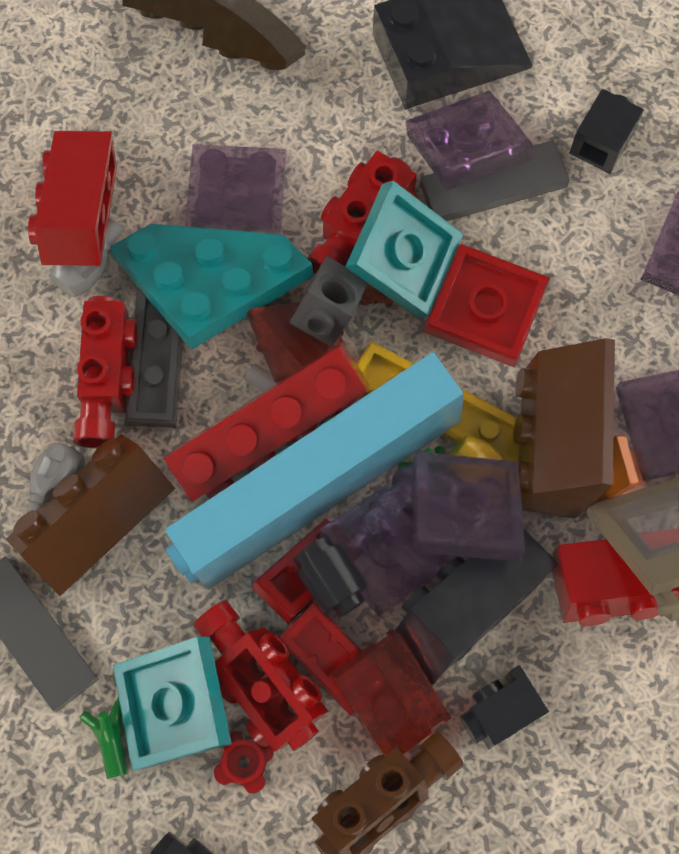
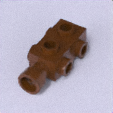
(382, 786)

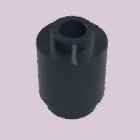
(330, 577)

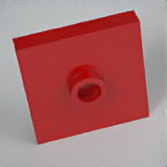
(487, 305)

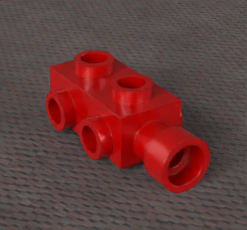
(339, 226)
(104, 359)
(259, 693)

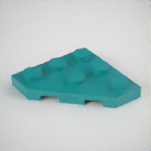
(209, 276)

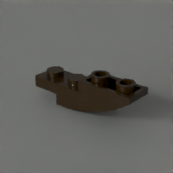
(231, 27)

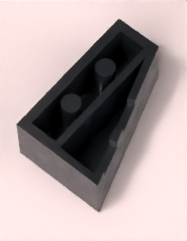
(468, 604)

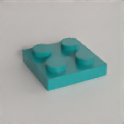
(404, 250)
(171, 703)

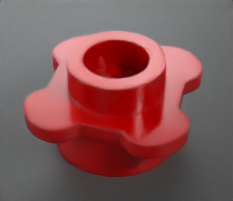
(250, 777)

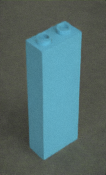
(315, 473)

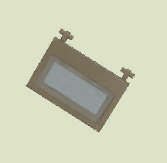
(646, 536)

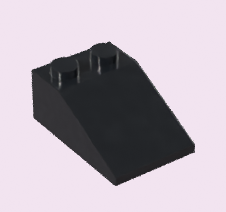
(446, 46)

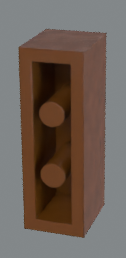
(90, 513)

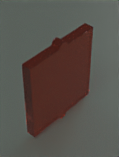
(283, 344)

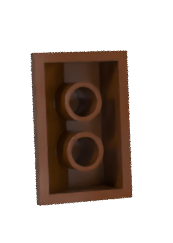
(566, 427)

